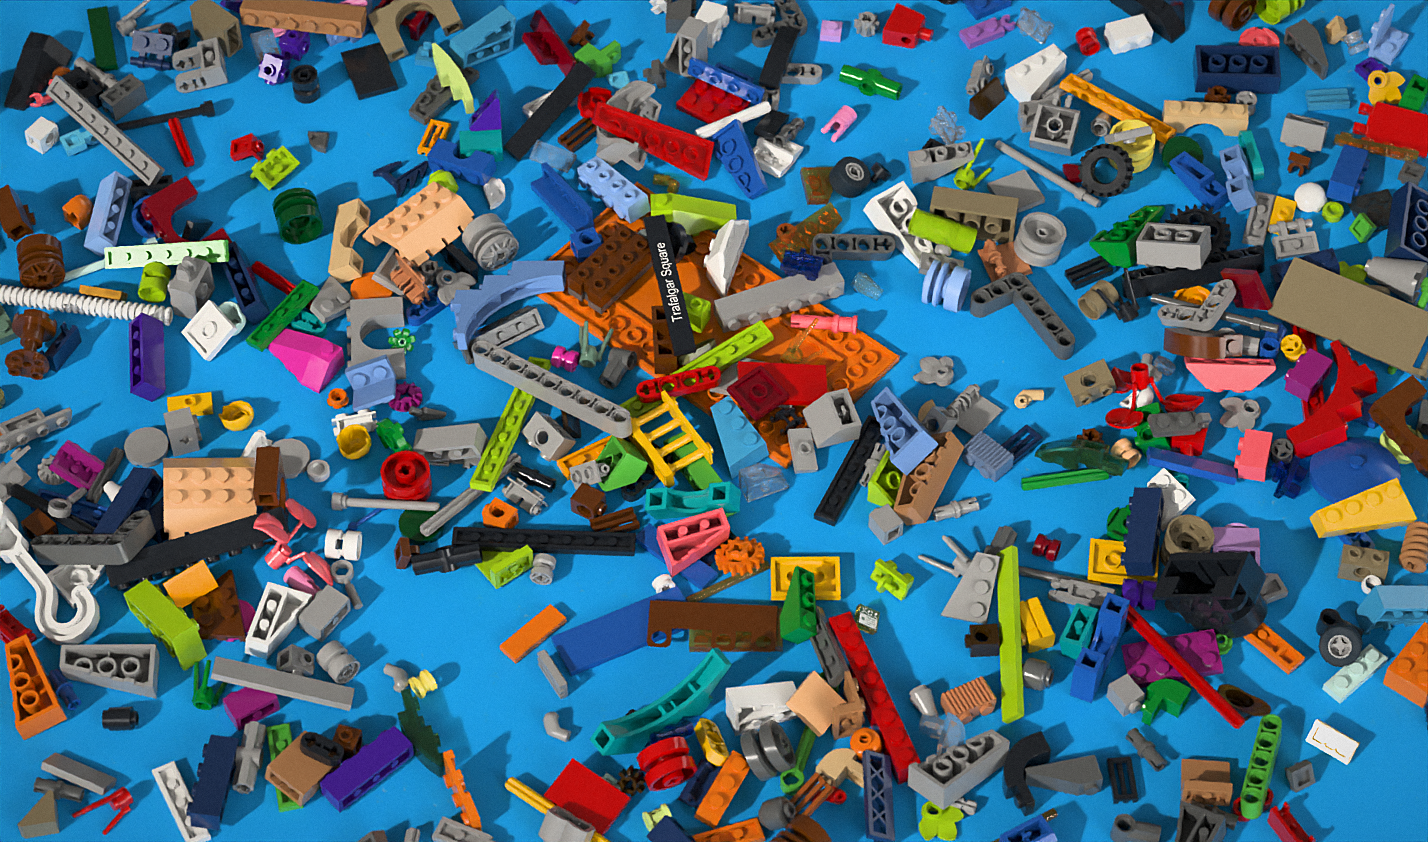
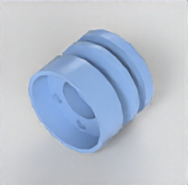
(942, 285)

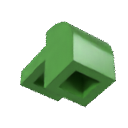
(597, 60)

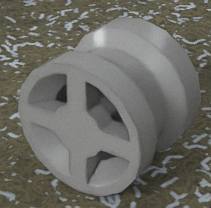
(1249, 98)

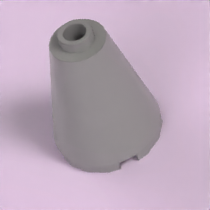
(1399, 275)

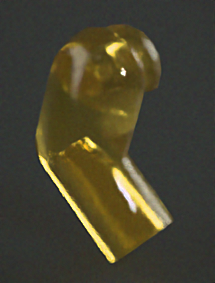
(667, 180)

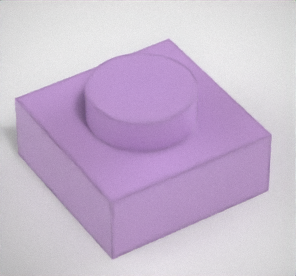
(831, 31)

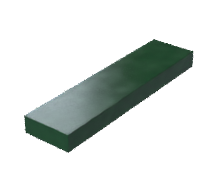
(102, 39)

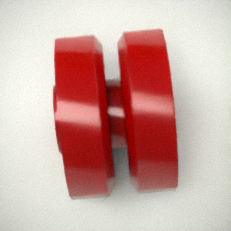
(406, 477)
(666, 763)

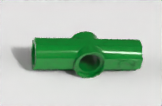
(870, 82)

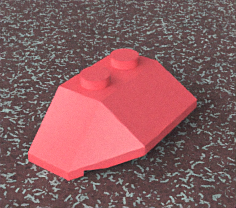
(1230, 373)

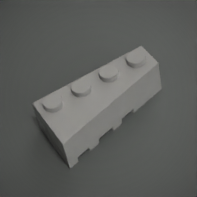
(113, 666)
(958, 770)

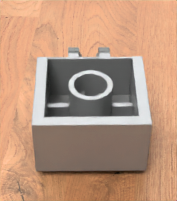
(1053, 116)
(191, 286)

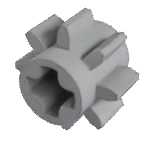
(866, 24)
(430, 270)

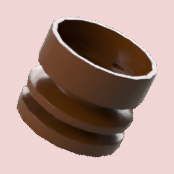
(40, 262)
(802, 829)

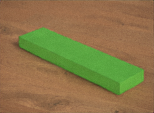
(279, 739)

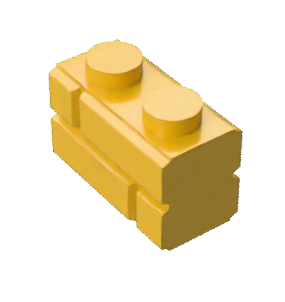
(1035, 626)

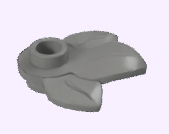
(458, 281)
(935, 371)
(1238, 414)

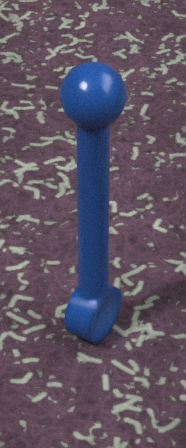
(353, 526)

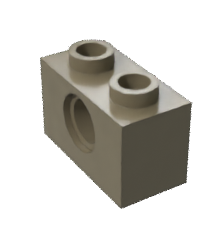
(1096, 373)
(1359, 562)

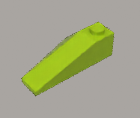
(692, 212)

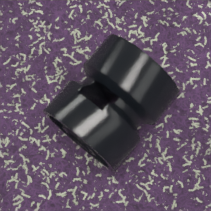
(305, 84)

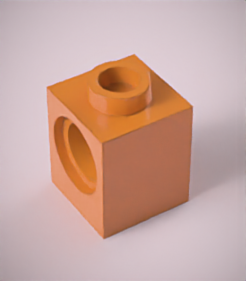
(508, 513)

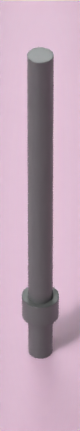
(1254, 323)

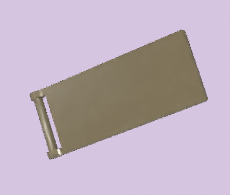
(1353, 315)

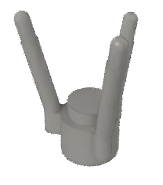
(128, 24)
(960, 563)

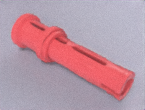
(835, 323)

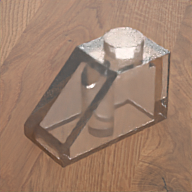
(264, 42)
(761, 481)

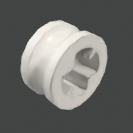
(663, 583)

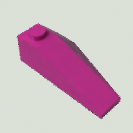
(308, 357)

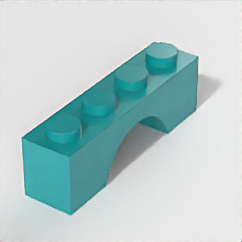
(670, 503)

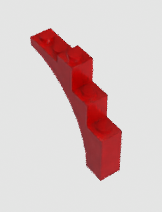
(1344, 404)

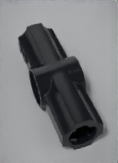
(447, 558)

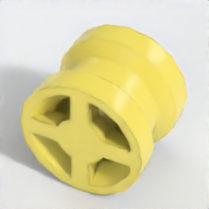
(422, 684)

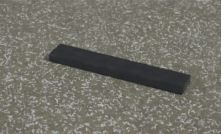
(549, 111)
(849, 473)

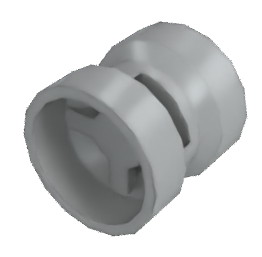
(543, 568)

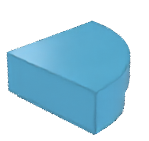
(618, 80)

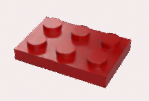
(710, 102)

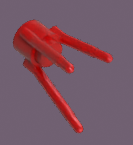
(117, 800)

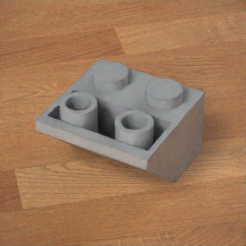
(833, 419)

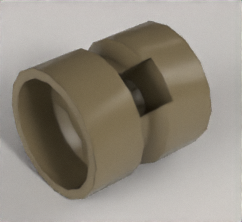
(1091, 302)

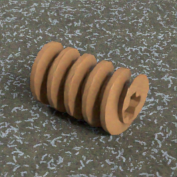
(1414, 549)

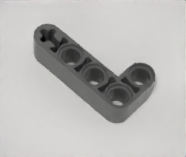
(853, 250)

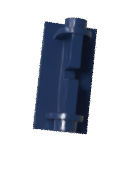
(699, 784)

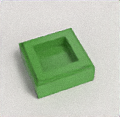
(1362, 228)

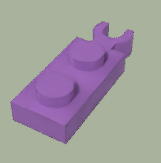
(986, 31)

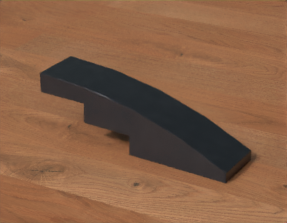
(779, 57)

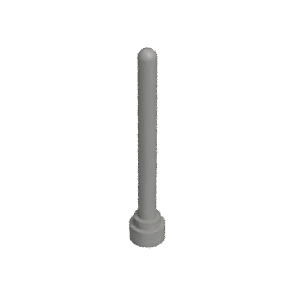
(341, 501)

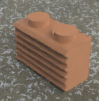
(969, 700)

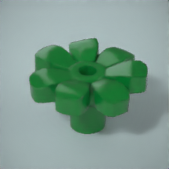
(402, 340)

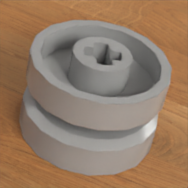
(1040, 239)

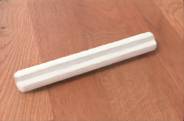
(744, 116)

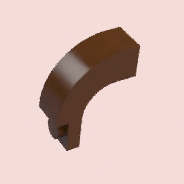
(1202, 345)

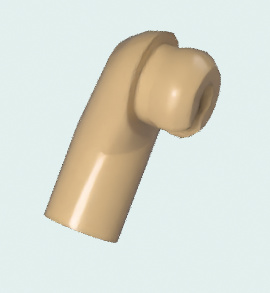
(1027, 396)

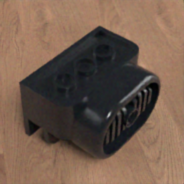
(1215, 591)

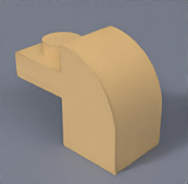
(840, 765)

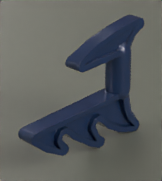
(400, 183)

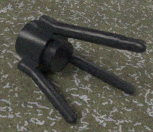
(1127, 310)

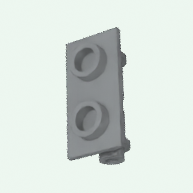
(764, 13)
(979, 75)
(588, 473)
(532, 500)

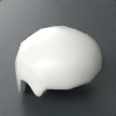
(1310, 197)
(1143, 398)

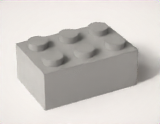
(1173, 245)

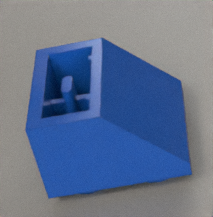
(1030, 831)

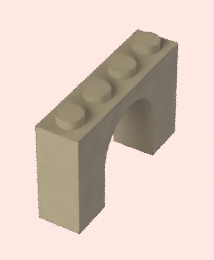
(388, 19)

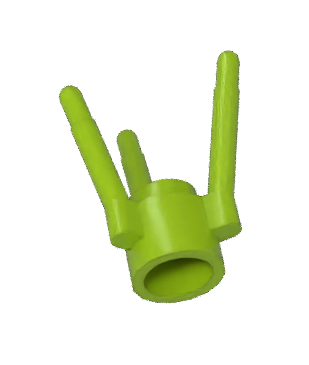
(965, 177)

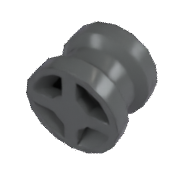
(1280, 447)

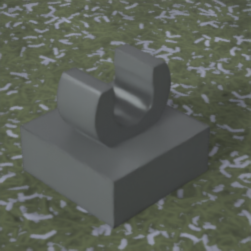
(656, 74)
(1411, 172)
(1300, 775)

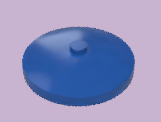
(1351, 469)

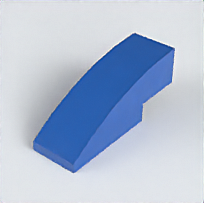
(1200, 181)

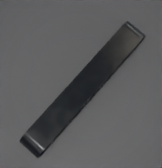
(1163, 279)

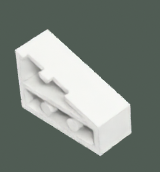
(1035, 74)
(274, 619)
(756, 704)

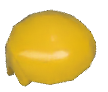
(237, 415)
(354, 441)

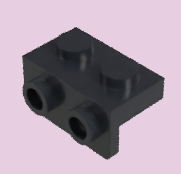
(140, 189)

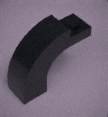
(1026, 753)

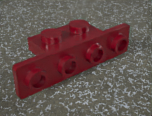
(547, 45)

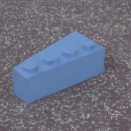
(904, 434)

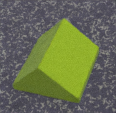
(884, 483)

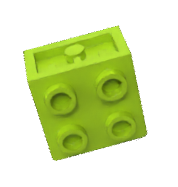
(505, 566)

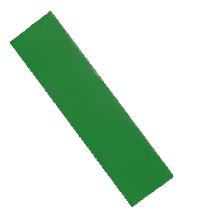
(282, 315)

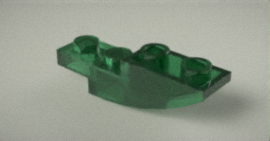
(1075, 452)
(421, 736)

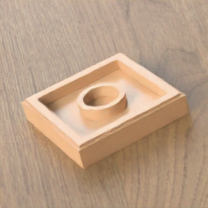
(814, 703)

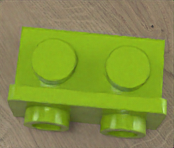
(275, 167)

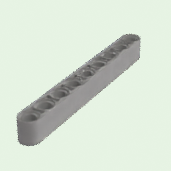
(552, 389)

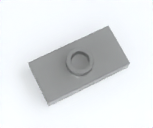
(1128, 136)
(802, 450)

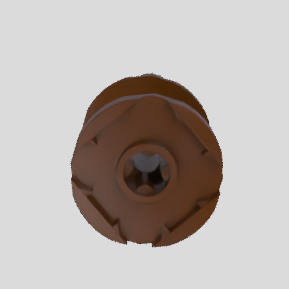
(33, 329)

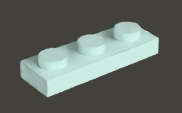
(1353, 676)

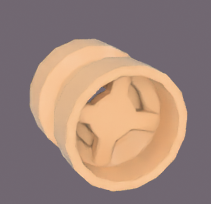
(1124, 449)

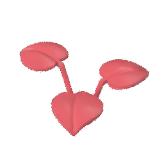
(281, 551)

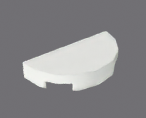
(494, 192)

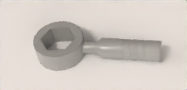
(62, 508)
(345, 579)

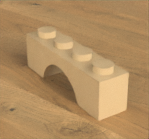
(1226, 116)
(350, 222)

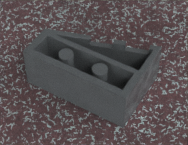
(1199, 825)

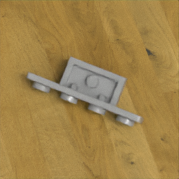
(30, 426)
(12, 473)

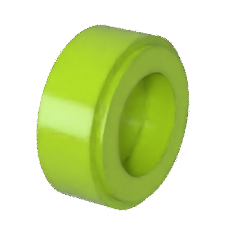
(1332, 212)

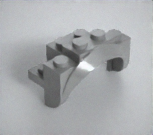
(629, 98)

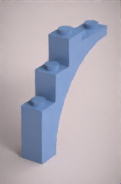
(497, 291)

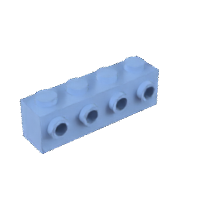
(613, 189)
(108, 213)

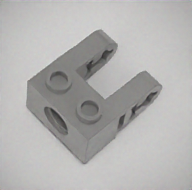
(210, 59)

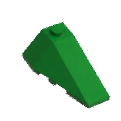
(1119, 243)

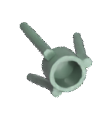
(588, 353)

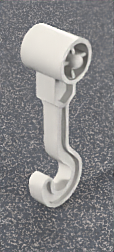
(15, 550)

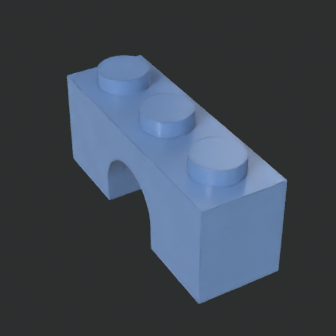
(1239, 182)

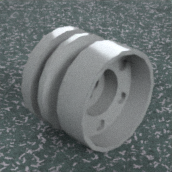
(490, 242)

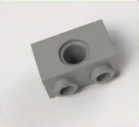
(558, 441)

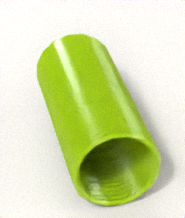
(937, 228)

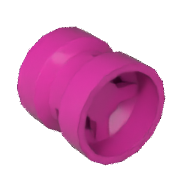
(564, 358)

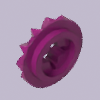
(404, 404)

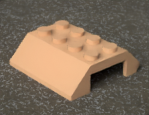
(422, 223)
(206, 493)

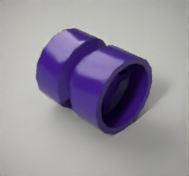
(1139, 593)

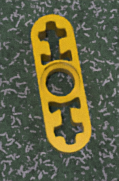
(711, 742)

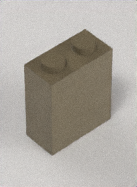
(214, 21)

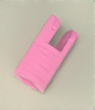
(840, 122)
(300, 581)

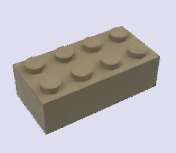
(990, 214)

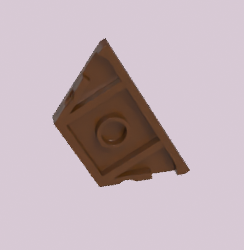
(220, 611)

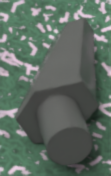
(426, 413)

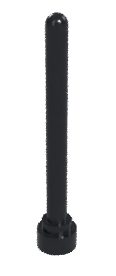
(205, 109)

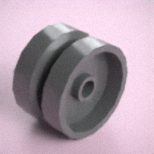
(768, 750)

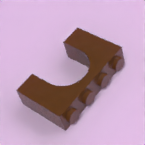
(12, 214)
(1390, 415)
(270, 481)

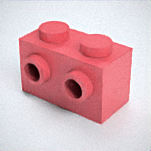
(1254, 455)

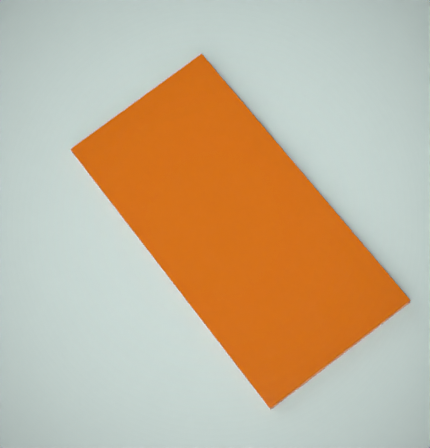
(850, 359)

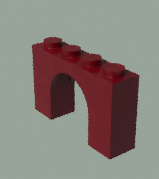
(162, 206)

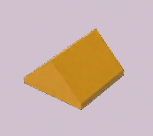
(190, 584)

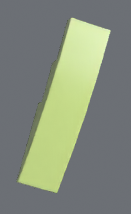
(451, 76)

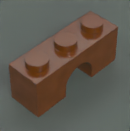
(664, 357)

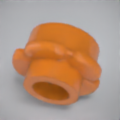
(340, 395)

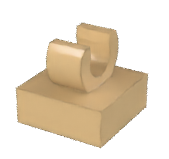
(1335, 30)

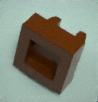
(580, 34)
(1299, 161)
(404, 551)

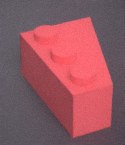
(691, 538)

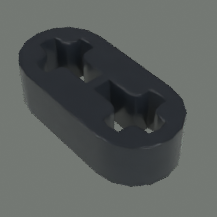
(321, 749)

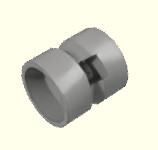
(336, 661)

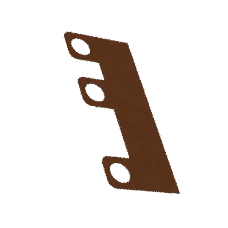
(717, 617)

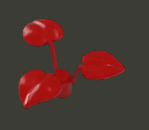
(1139, 380)

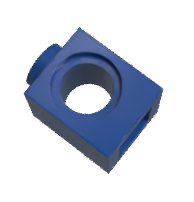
(585, 243)

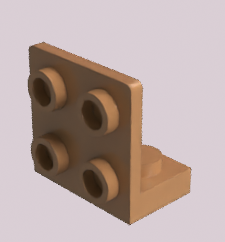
(848, 716)
(1206, 782)

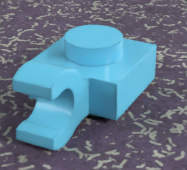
(76, 141)

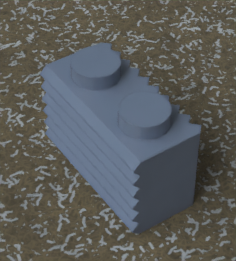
(987, 456)

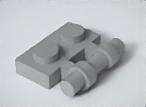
(1295, 244)

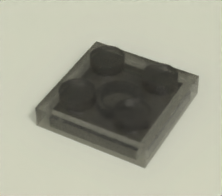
(1375, 205)

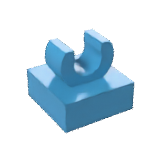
(424, 55)

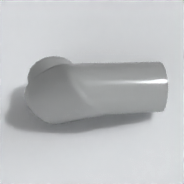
(1153, 371)

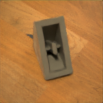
(41, 818)

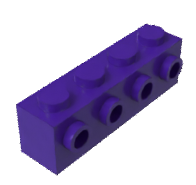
(146, 357)
(366, 768)

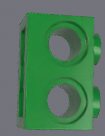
(1144, 434)

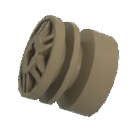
(1186, 535)

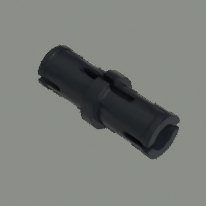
(533, 477)

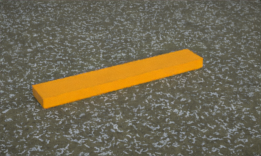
(1115, 106)

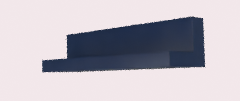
(878, 797)

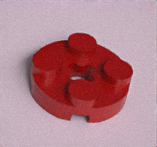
(587, 100)

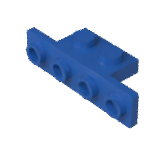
(726, 79)

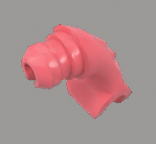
(41, 100)

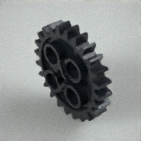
(1205, 218)

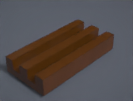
(577, 132)
(615, 519)

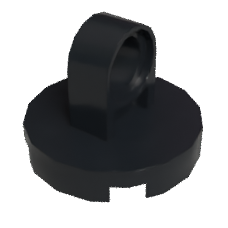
(679, 241)

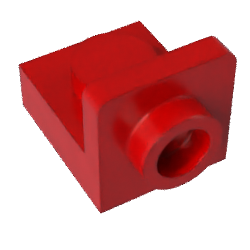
(246, 146)

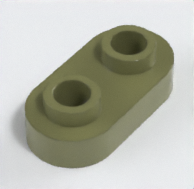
(701, 348)

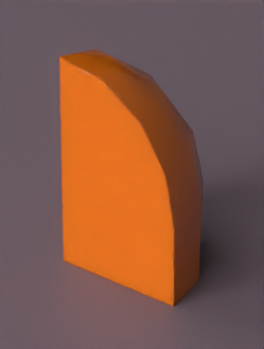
(78, 211)

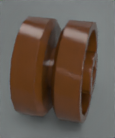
(1232, 13)

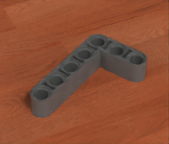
(1019, 291)
(96, 548)

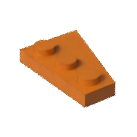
(454, 780)

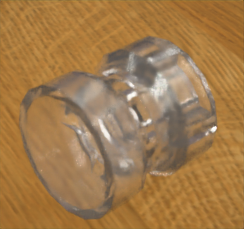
(1352, 38)

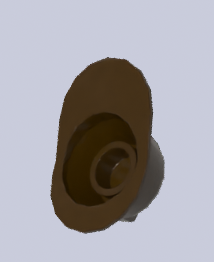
(1243, 702)

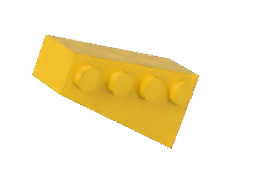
(1369, 510)

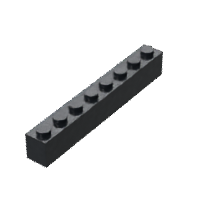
(193, 548)

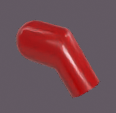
(838, 796)

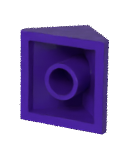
(488, 114)

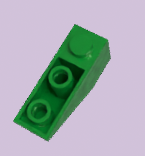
(1415, 94)
(799, 608)

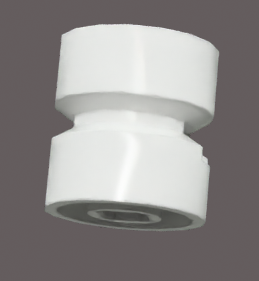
(351, 544)

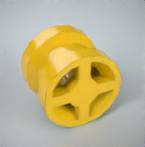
(1294, 343)

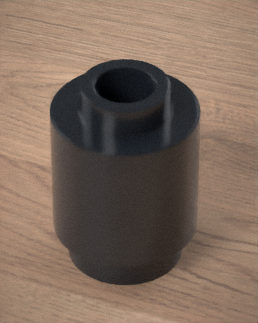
(120, 718)

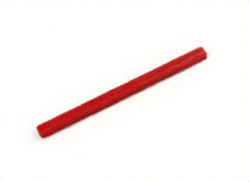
(1185, 669)

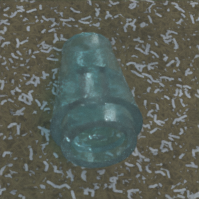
(867, 286)

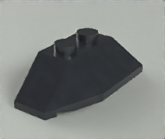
(1164, 16)

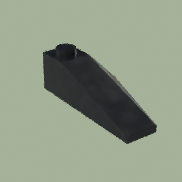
(35, 68)

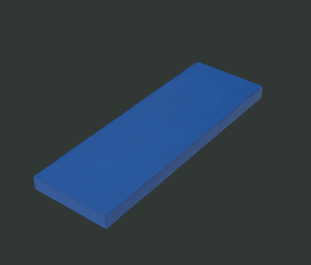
(610, 634)

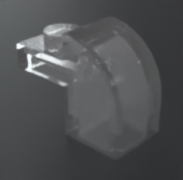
(948, 731)

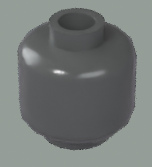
(1037, 674)
(776, 813)

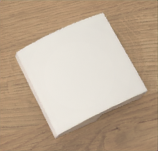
(776, 159)

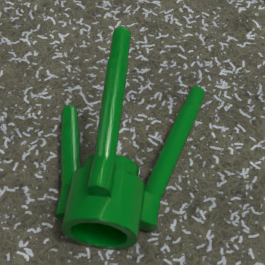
(204, 697)

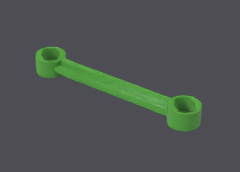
(801, 756)

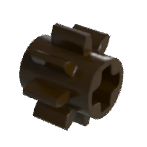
(627, 785)

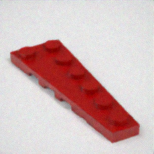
(665, 142)

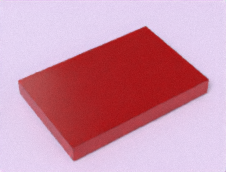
(587, 796)

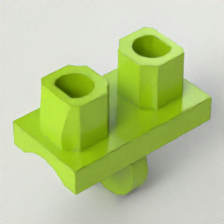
(890, 579)

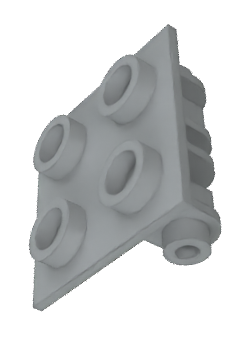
(973, 410)

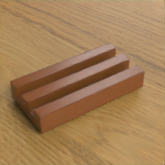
(806, 788)

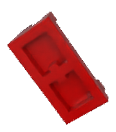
(11, 628)
(1286, 825)

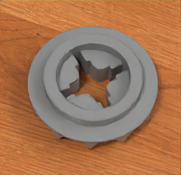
(46, 474)

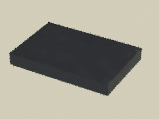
(369, 71)

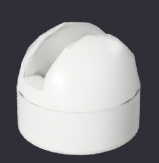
(1370, 581)

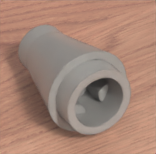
(1101, 124)
(923, 700)

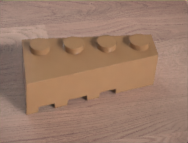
(926, 481)

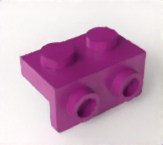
(76, 465)

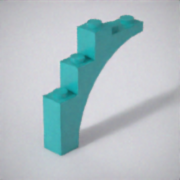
(688, 698)

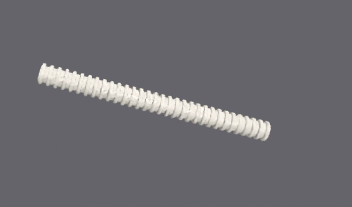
(82, 304)

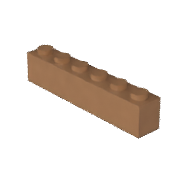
(305, 16)

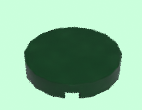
(1178, 145)
(410, 526)

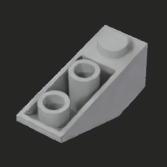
(937, 161)

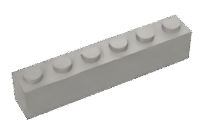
(777, 298)

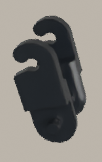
(783, 415)

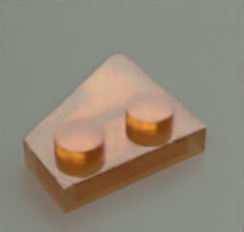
(816, 185)

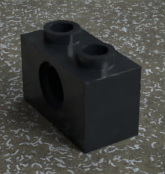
(84, 85)

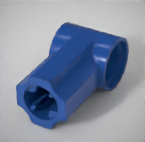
(1270, 344)

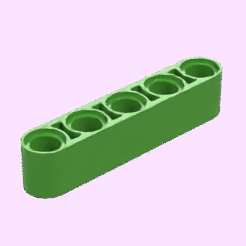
(699, 472)
(1261, 766)

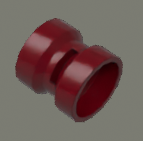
(1046, 547)

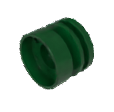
(297, 216)

